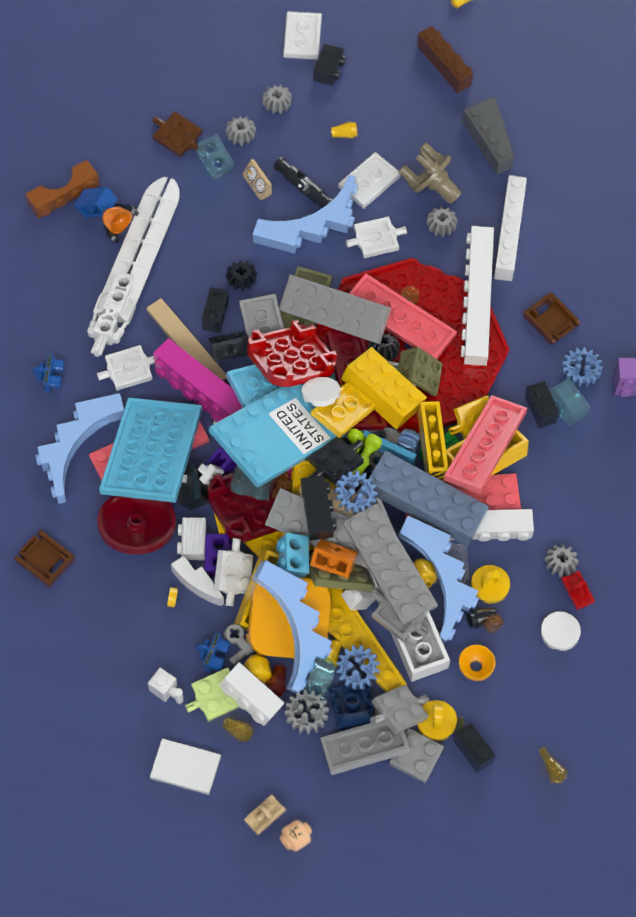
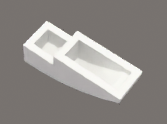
(196, 581)

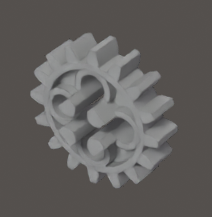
(317, 715)

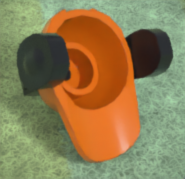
(117, 219)

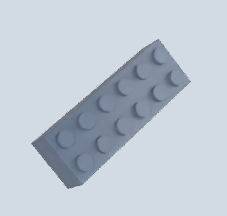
(427, 498)

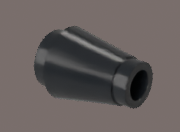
(478, 617)

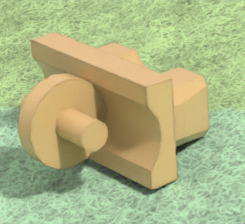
(264, 815)

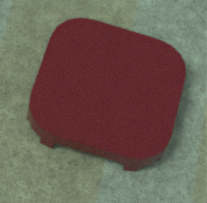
(239, 515)

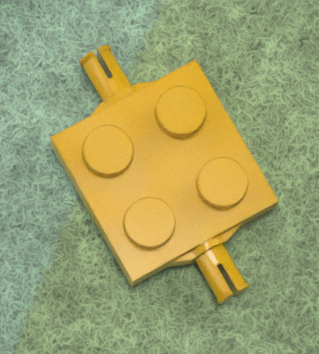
(468, 415)

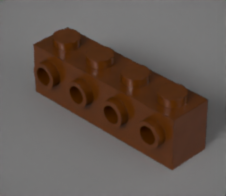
(445, 59)

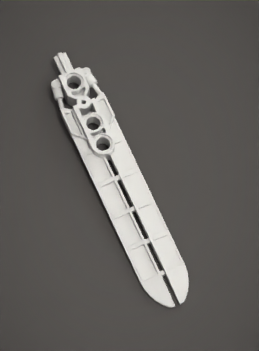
(107, 307)

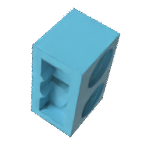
(297, 557)

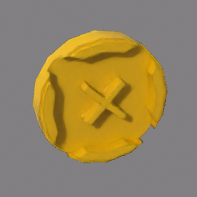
(491, 583)
(440, 720)

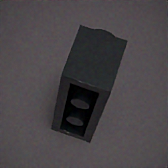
(318, 507)

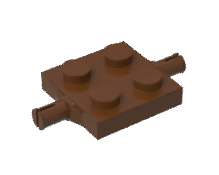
(177, 134)

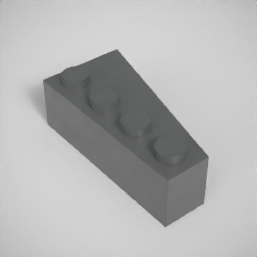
(489, 133)

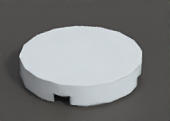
(321, 391)
(560, 631)

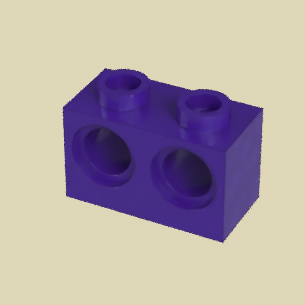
(211, 552)

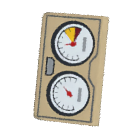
(257, 180)

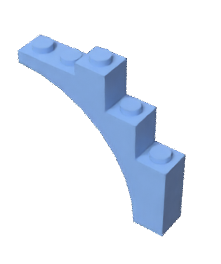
(289, 234)
(89, 417)
(456, 595)
(307, 644)

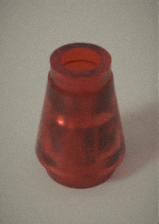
(277, 681)

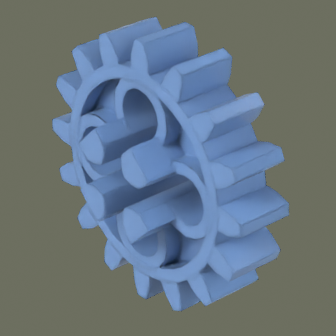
(588, 374)
(352, 482)
(360, 656)

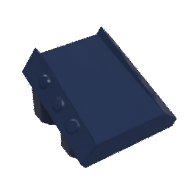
(351, 706)

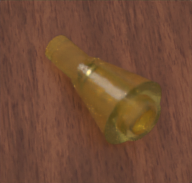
(555, 770)

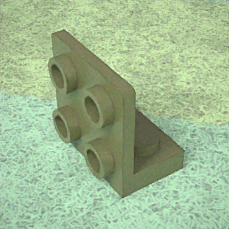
(421, 369)

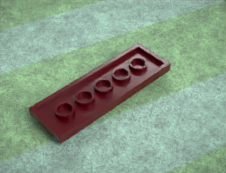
(349, 349)

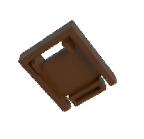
(554, 322)
(42, 557)

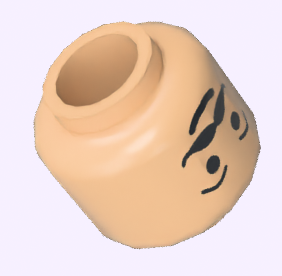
(296, 835)

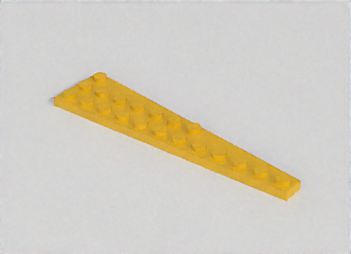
(344, 624)

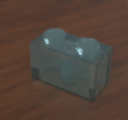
(569, 402)

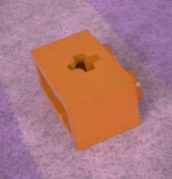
(334, 558)

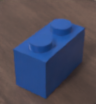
(95, 201)

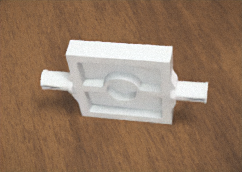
(376, 237)
(127, 368)
(233, 572)

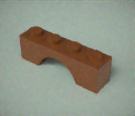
(45, 200)

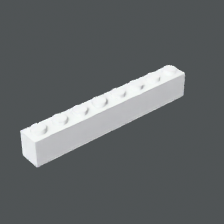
(478, 296)

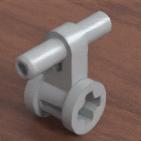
(245, 648)

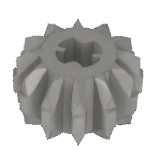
(277, 99)
(241, 130)
(442, 221)
(568, 558)

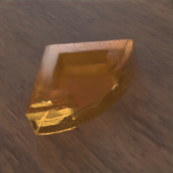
(286, 485)

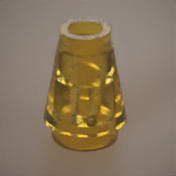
(238, 729)

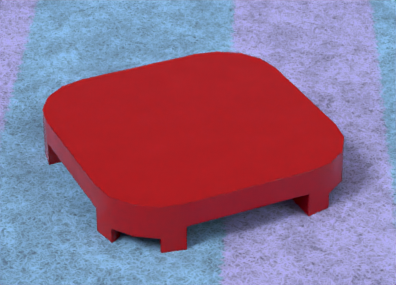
(291, 355)

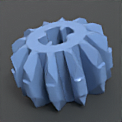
(409, 440)

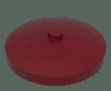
(136, 524)

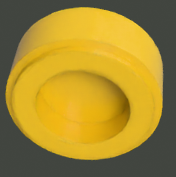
(172, 597)

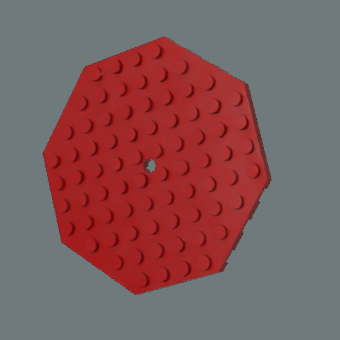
(444, 299)

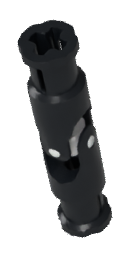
(299, 180)

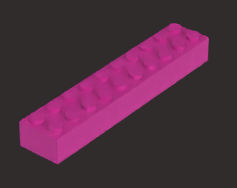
(196, 382)

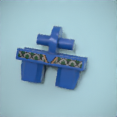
(50, 380)
(211, 660)

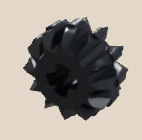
(234, 275)
(388, 347)

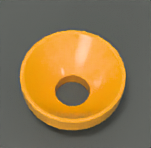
(480, 654)

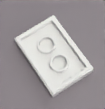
(302, 35)
(372, 179)
(185, 766)

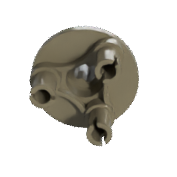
(433, 176)

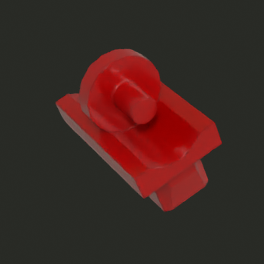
(578, 590)

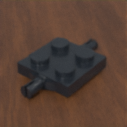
(336, 459)

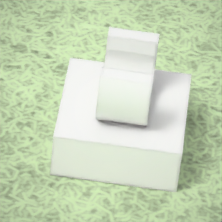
(208, 472)

